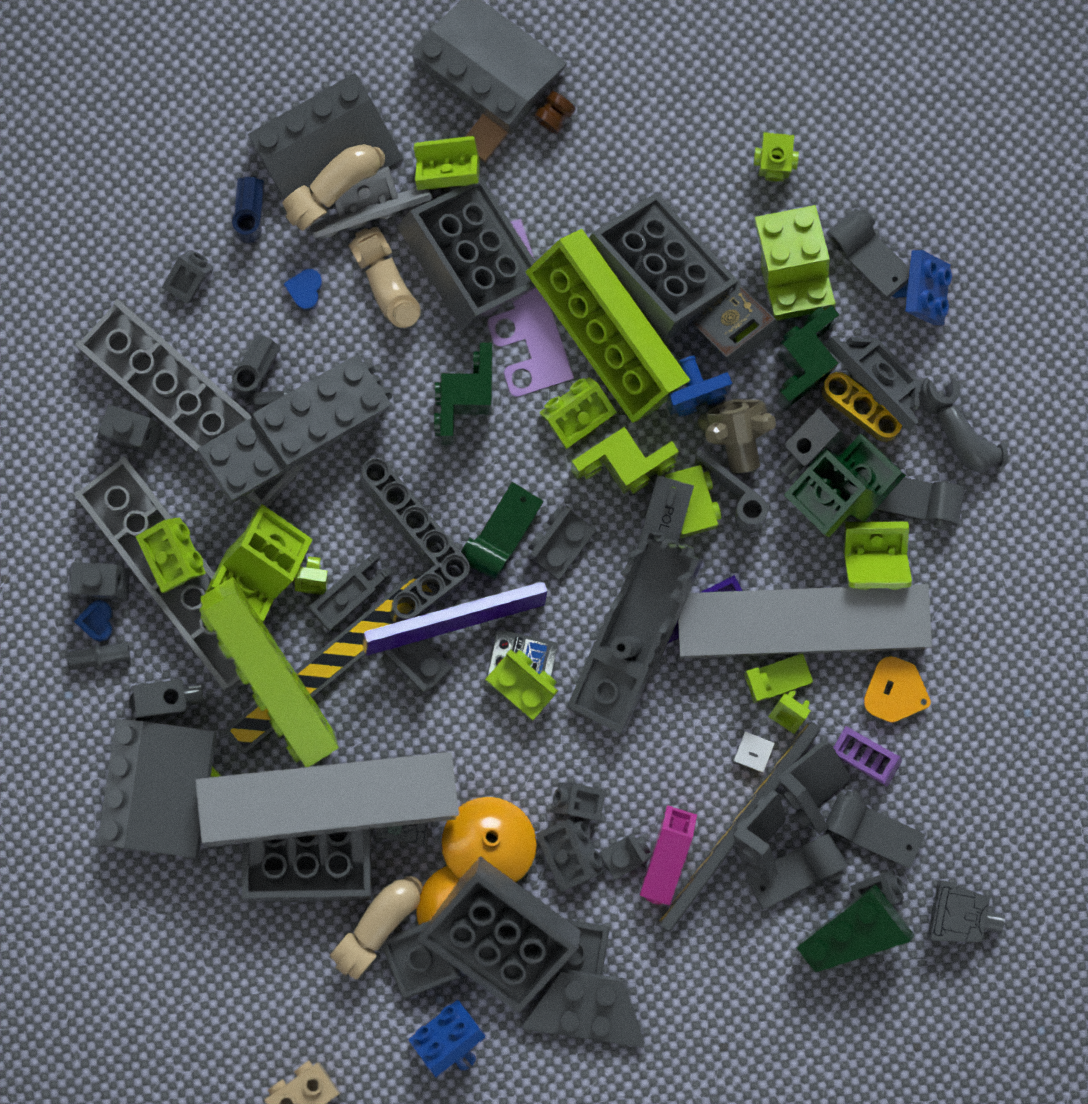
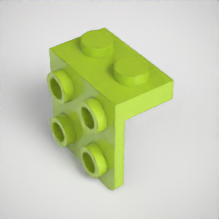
(877, 555)

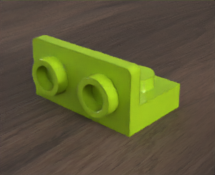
(577, 411)
(171, 553)
(522, 684)

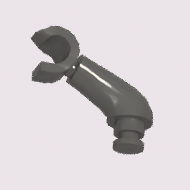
(968, 446)

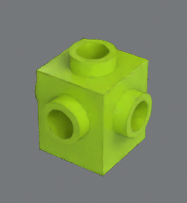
(779, 147)

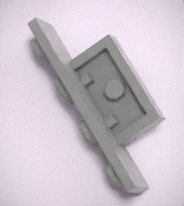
(367, 201)

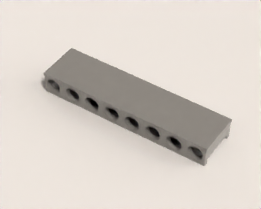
(168, 386)
(126, 507)
(804, 622)
(327, 799)

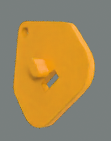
(905, 692)

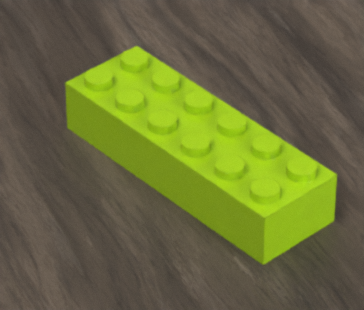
(607, 325)
(269, 672)

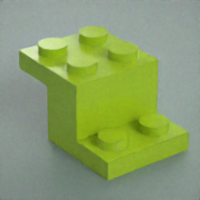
(794, 262)
(624, 461)
(263, 559)

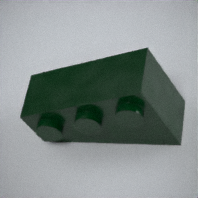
(856, 932)

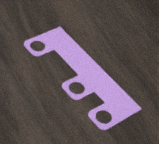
(537, 326)

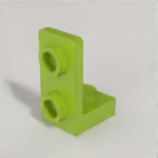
(778, 678)

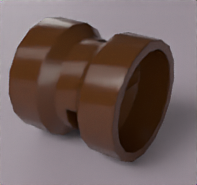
(554, 112)

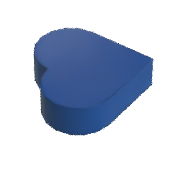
(304, 288)
(95, 621)

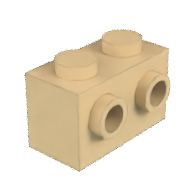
(309, 1087)

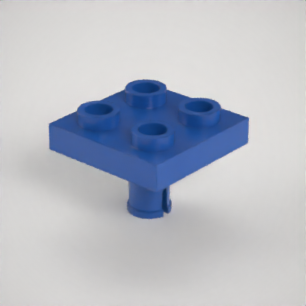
(927, 288)
(697, 390)
(448, 1039)

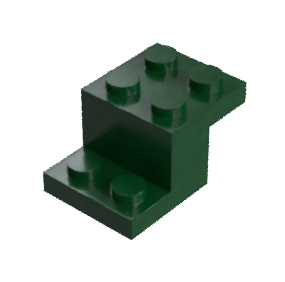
(806, 356)
(464, 394)
(844, 485)

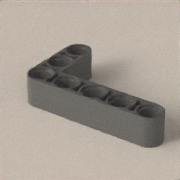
(417, 540)

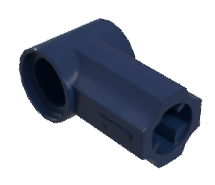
(248, 207)

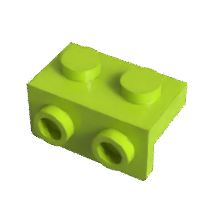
(446, 163)

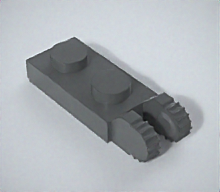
(347, 594)

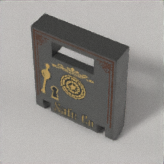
(729, 318)

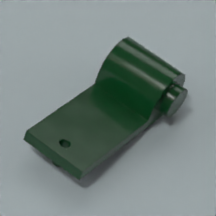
(502, 531)

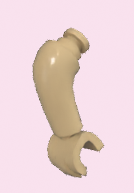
(343, 172)
(384, 278)
(378, 922)

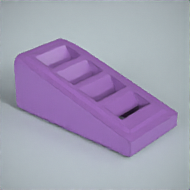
(891, 767)

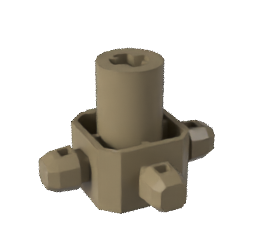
(737, 426)

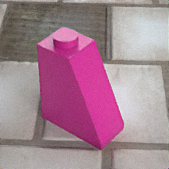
(668, 856)

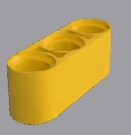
(845, 404)

